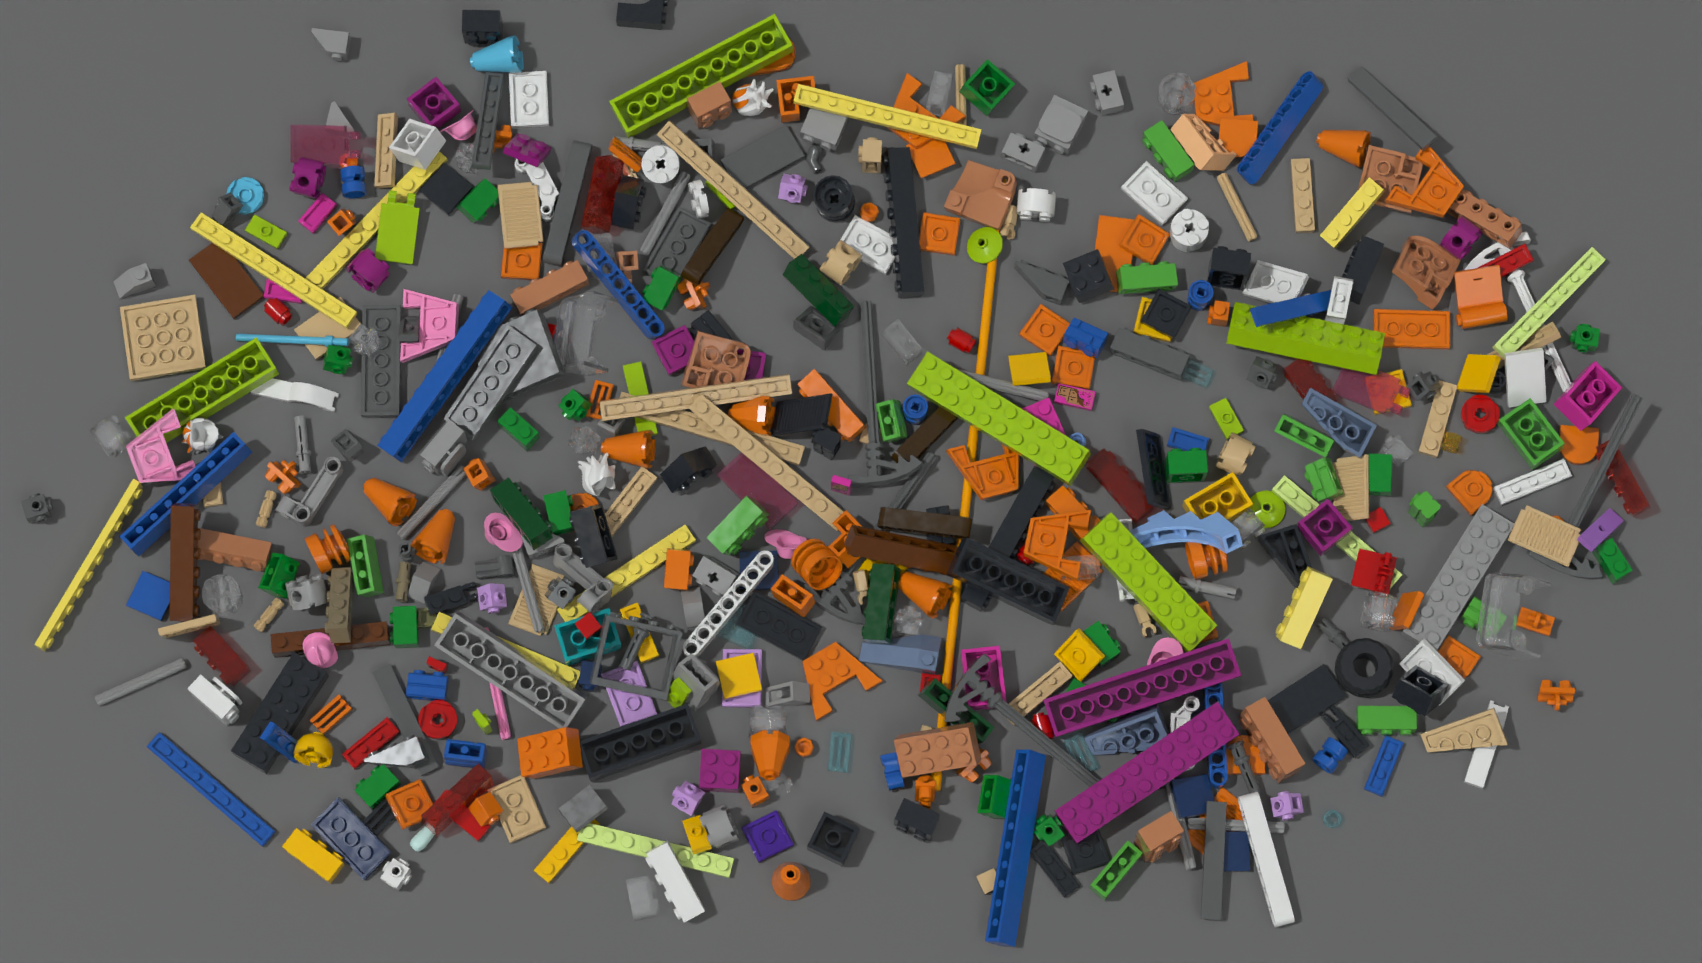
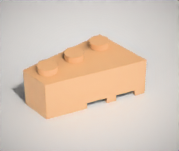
(1200, 144)

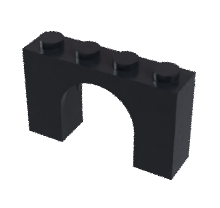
(644, 16)

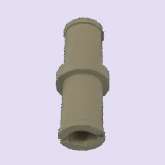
(403, 582)

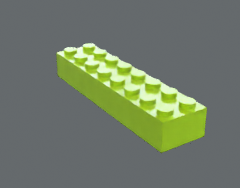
(1309, 340)
(208, 389)
(1148, 582)

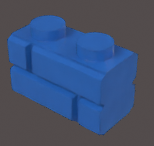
(1085, 338)
(426, 686)
(465, 753)

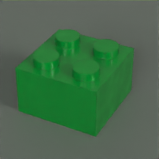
(987, 87)
(1186, 465)

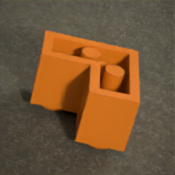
(786, 93)
(843, 524)

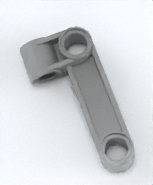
(314, 497)
(597, 588)

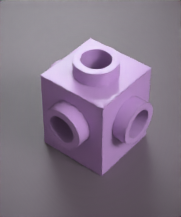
(792, 188)
(492, 598)
(687, 797)
(1286, 805)

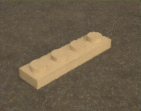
(385, 159)
(1302, 195)
(1540, 338)
(1437, 419)
(629, 499)
(1041, 690)

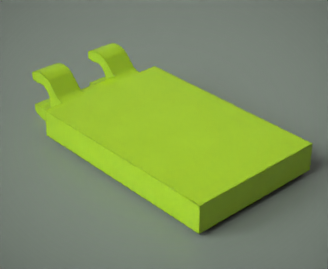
(397, 230)

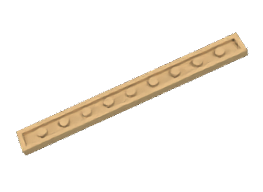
(732, 190)
(684, 398)
(693, 424)
(766, 459)

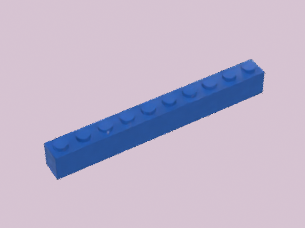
(445, 376)
(1015, 848)

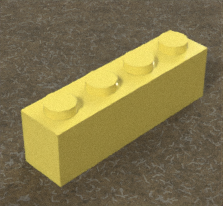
(1352, 213)
(1304, 607)

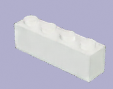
(676, 882)

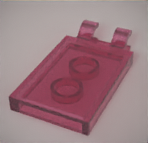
(323, 143)
(1371, 390)

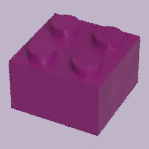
(434, 104)
(1324, 527)
(720, 770)

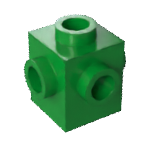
(1585, 338)
(337, 359)
(575, 405)
(1052, 835)

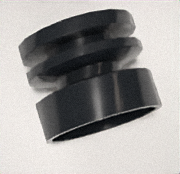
(838, 189)

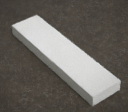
(1532, 482)

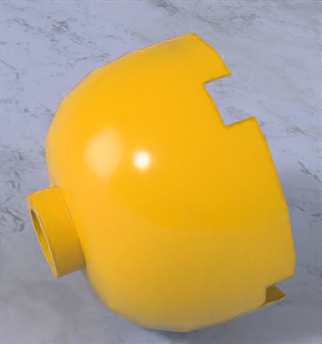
(314, 749)

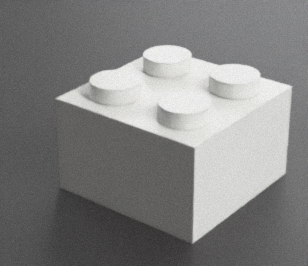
(417, 144)

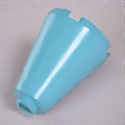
(499, 57)

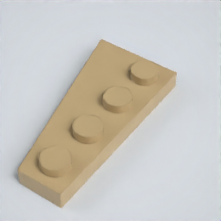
(1470, 732)

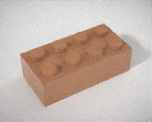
(1271, 739)
(937, 749)
(1159, 837)

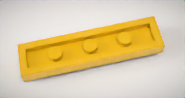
(560, 855)

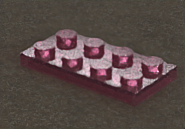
(748, 479)

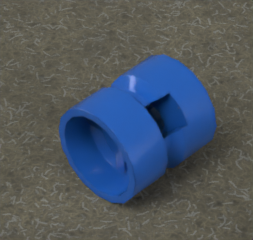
(353, 182)
(1200, 295)
(915, 409)
(1334, 750)

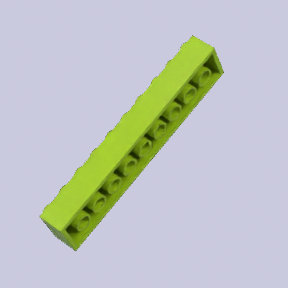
(722, 63)
(999, 418)

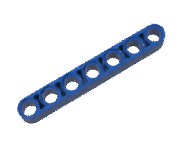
(1280, 127)
(616, 275)
(1213, 769)

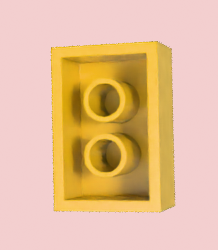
(1223, 496)

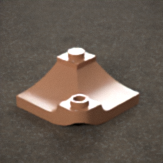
(1389, 170)
(982, 195)
(1425, 269)
(715, 361)

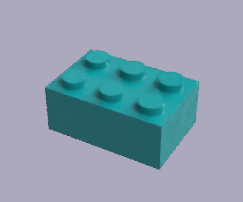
(577, 648)

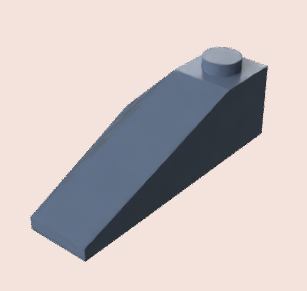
(1342, 424)
(906, 653)
(1130, 733)

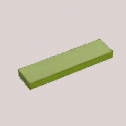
(637, 386)

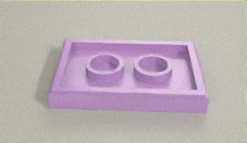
(748, 700)
(629, 706)

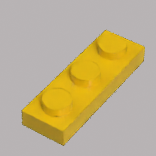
(648, 650)

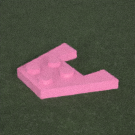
(437, 324)
(151, 454)

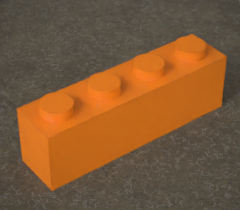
(840, 414)
(1065, 502)

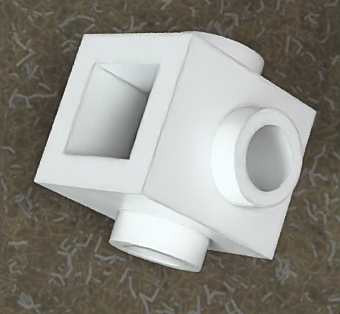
(398, 880)

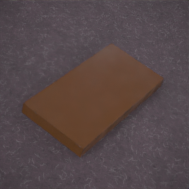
(226, 279)

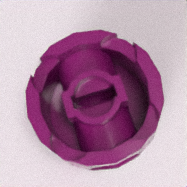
(308, 177)
(1460, 237)
(368, 270)

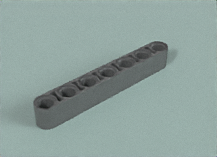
(567, 203)

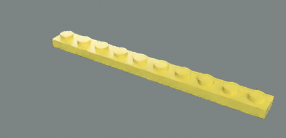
(887, 116)
(369, 225)
(273, 270)
(86, 572)

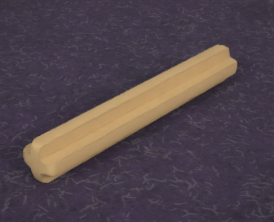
(960, 78)
(1236, 206)

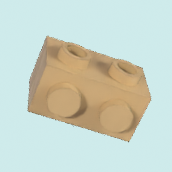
(870, 155)

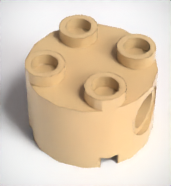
(841, 262)
(1234, 454)

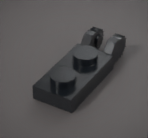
(449, 599)
(1345, 732)

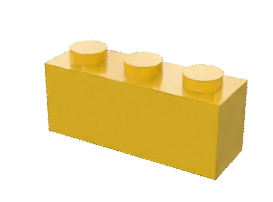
(314, 855)

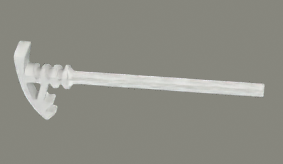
(1517, 279)

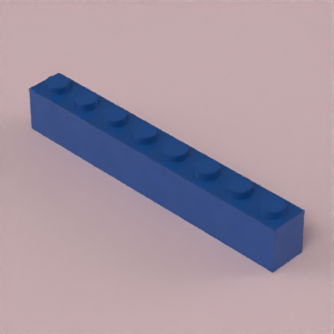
(188, 490)

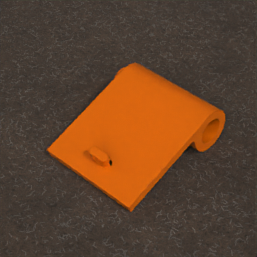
(1480, 299)

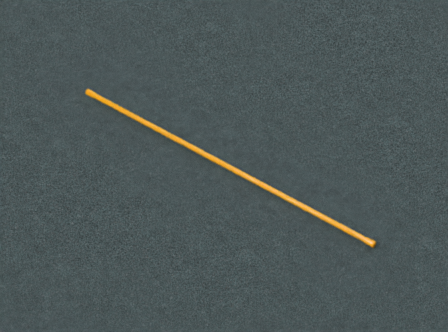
(966, 495)

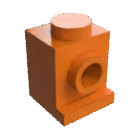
(1218, 313)
(478, 480)
(757, 797)

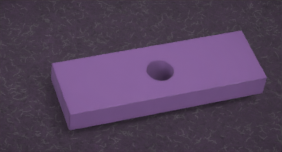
(1600, 530)

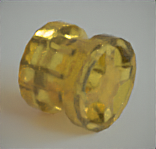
(1451, 442)

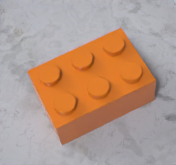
(549, 752)

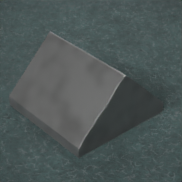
(815, 327)
(582, 808)

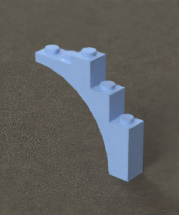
(1212, 531)

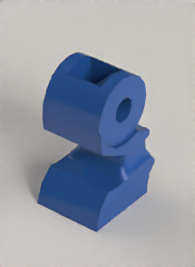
(892, 771)

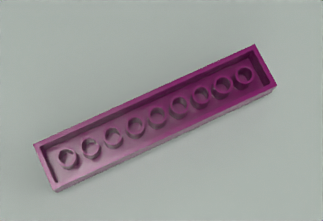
(1142, 687)
(1146, 772)

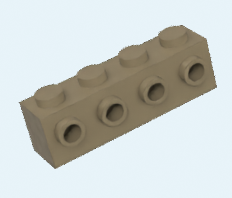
(340, 605)

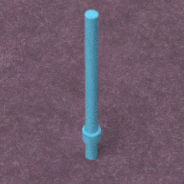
(327, 340)

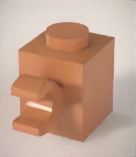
(626, 262)

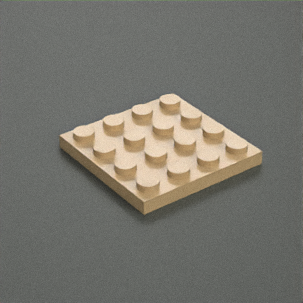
(163, 337)

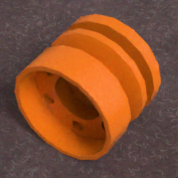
(328, 549)
(1204, 556)
(816, 564)

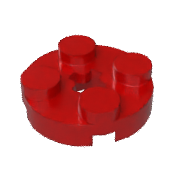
(1487, 406)
(431, 711)

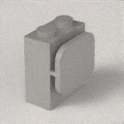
(1060, 125)
(823, 129)
(445, 450)
(698, 678)

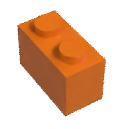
(677, 568)
(793, 595)

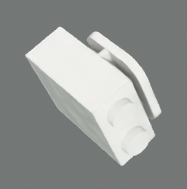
(216, 699)

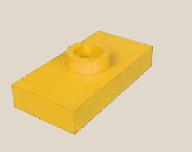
(696, 835)

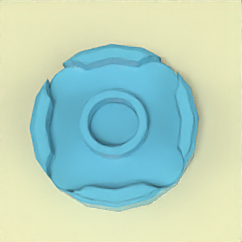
(247, 192)

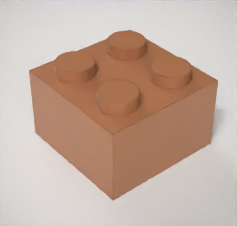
(709, 105)

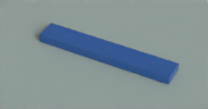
(1291, 308)

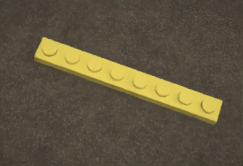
(635, 569)
(563, 671)

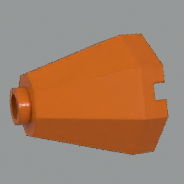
(754, 414)
(770, 753)

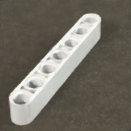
(730, 595)
(1266, 859)

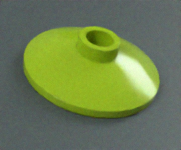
(991, 248)
(1277, 508)

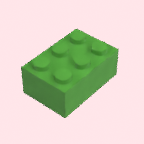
(1531, 434)
(738, 526)

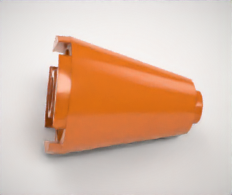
(1346, 144)
(631, 448)
(390, 500)
(435, 538)
(925, 592)
(794, 887)

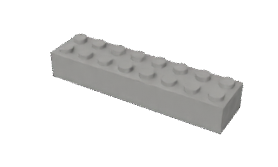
(1458, 577)
(510, 670)

